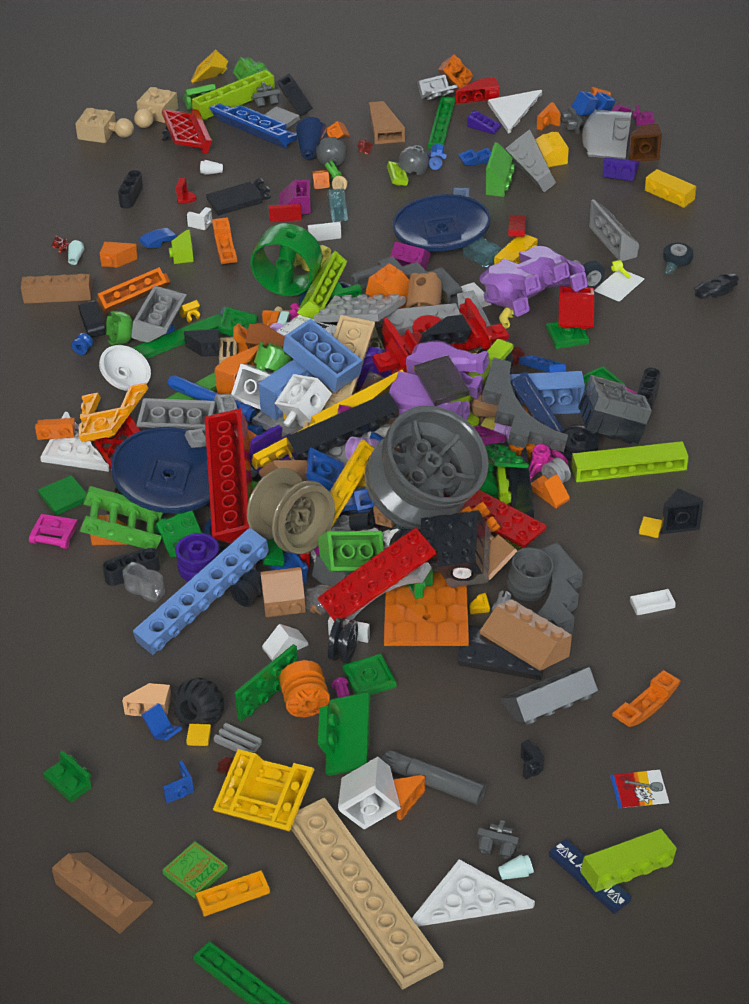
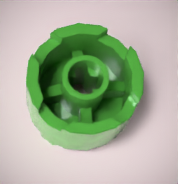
(271, 357)

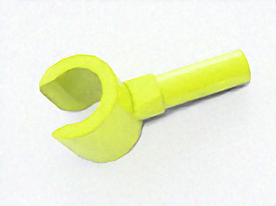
(618, 265)

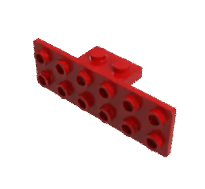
(513, 523)
(377, 575)

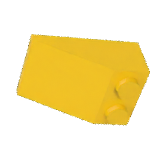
(553, 149)

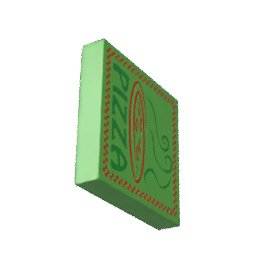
(195, 869)

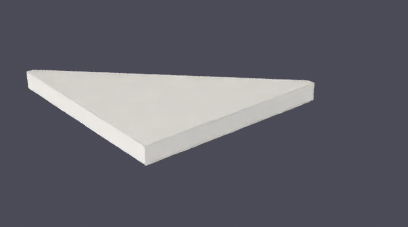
(513, 107)
(73, 452)
(469, 894)

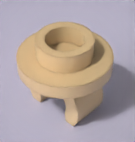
(339, 182)

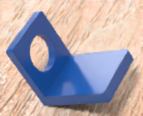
(159, 723)
(180, 787)

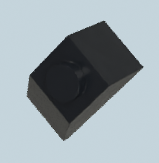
(203, 342)

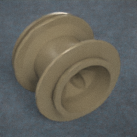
(290, 510)

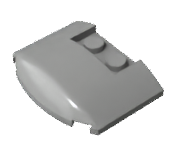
(607, 134)

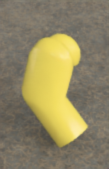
(506, 313)

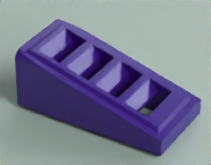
(483, 123)

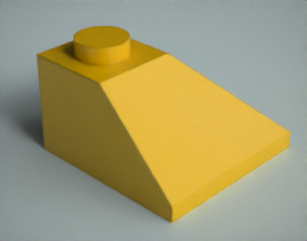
(210, 67)

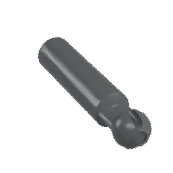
(436, 777)

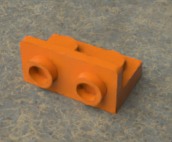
(55, 428)

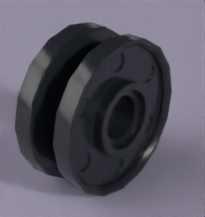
(579, 441)
(342, 640)

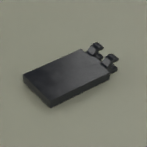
(238, 197)

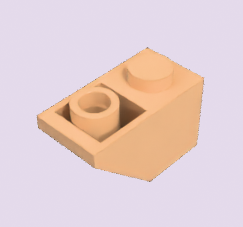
(146, 697)

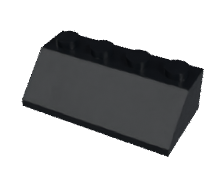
(489, 656)

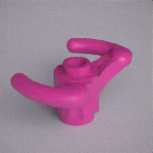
(541, 456)

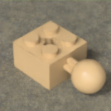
(152, 104)
(100, 124)

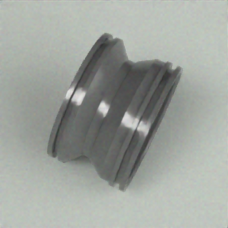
(436, 458)

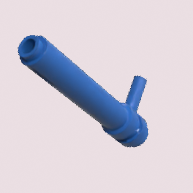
(200, 393)

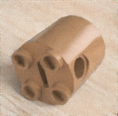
(424, 290)

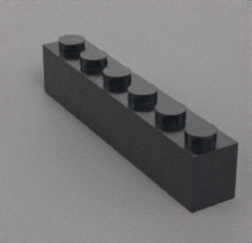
(339, 428)

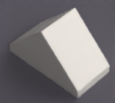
(282, 639)

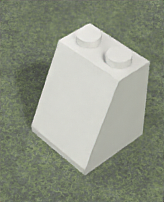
(246, 384)
(368, 793)

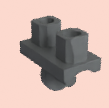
(259, 97)
(573, 120)
(499, 836)

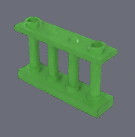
(119, 504)

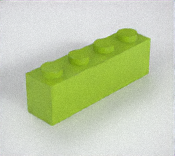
(628, 860)

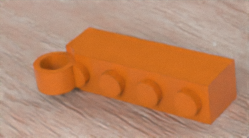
(132, 290)

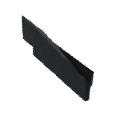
(521, 488)

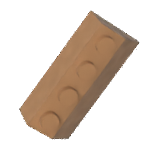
(56, 288)
(527, 635)
(100, 890)

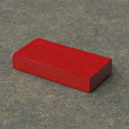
(287, 212)

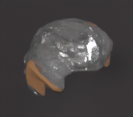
(311, 601)

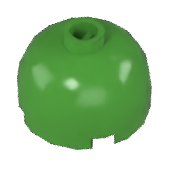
(119, 328)

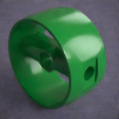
(292, 241)

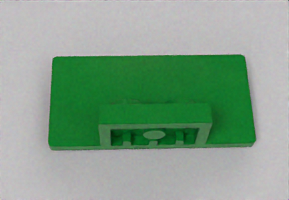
(502, 456)
(263, 684)
(345, 733)

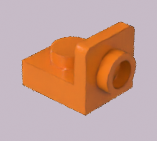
(321, 179)
(270, 317)

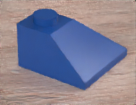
(323, 468)

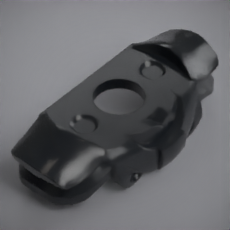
(726, 285)

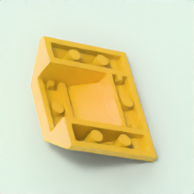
(263, 790)

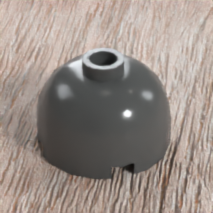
(331, 149)
(414, 159)

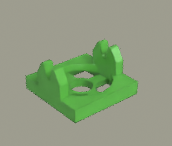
(195, 92)

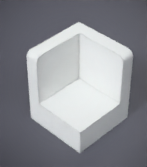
(201, 220)

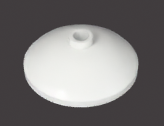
(124, 367)

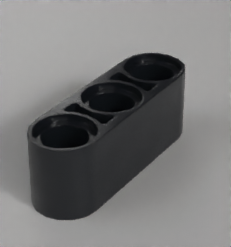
(130, 189)
(91, 318)
(649, 385)
(362, 519)
(113, 568)

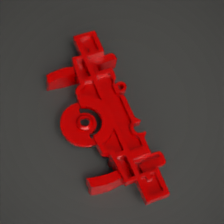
(402, 346)

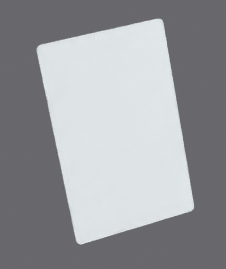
(618, 285)

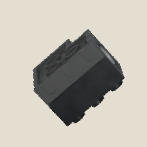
(613, 410)
(460, 546)

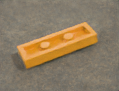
(232, 893)

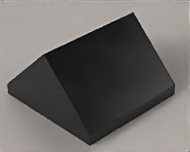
(681, 513)

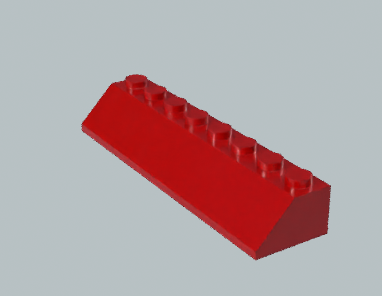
(228, 473)

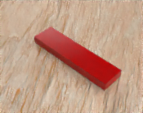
(517, 225)

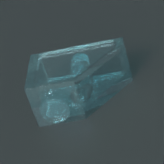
(337, 205)

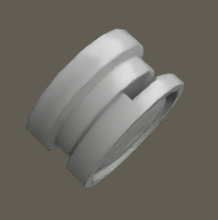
(558, 467)

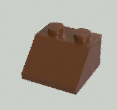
(645, 143)

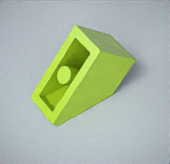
(182, 248)

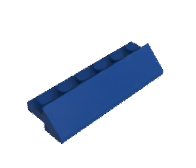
(254, 123)

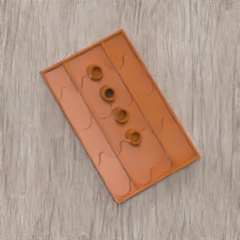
(427, 621)

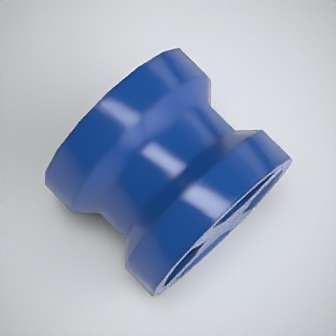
(82, 343)

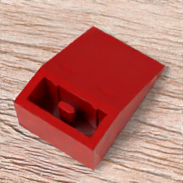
(576, 308)

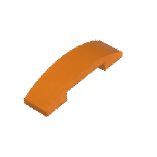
(224, 241)
(649, 701)

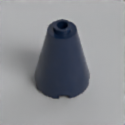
(309, 134)

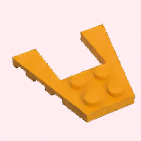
(107, 422)

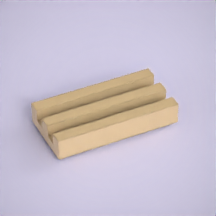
(221, 347)

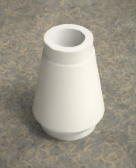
(209, 167)

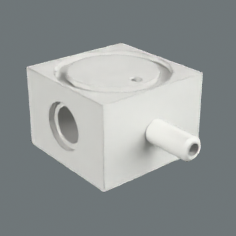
(302, 398)

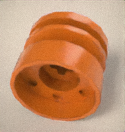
(304, 688)

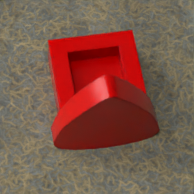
(182, 192)

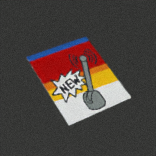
(639, 788)

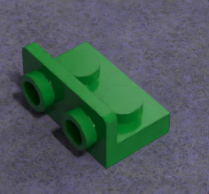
(68, 777)

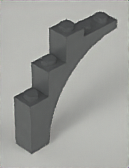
(449, 285)
(510, 412)
(562, 597)

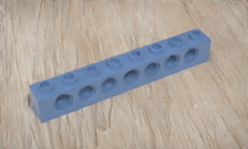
(191, 593)

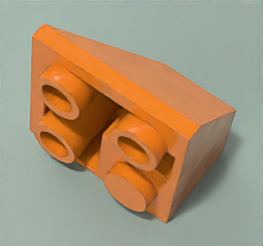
(455, 72)

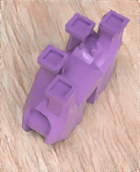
(540, 268)
(409, 392)

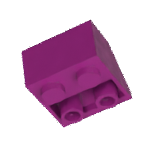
(297, 193)
(409, 254)

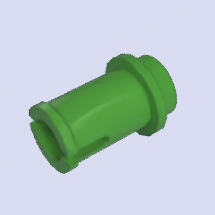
(332, 169)

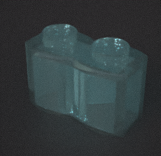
(481, 252)

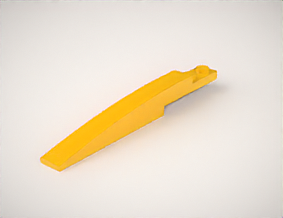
(280, 448)

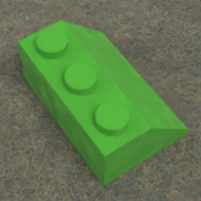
(499, 171)
(349, 549)

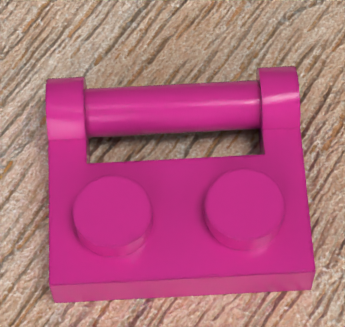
(53, 526)

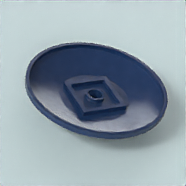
(441, 222)
(147, 457)

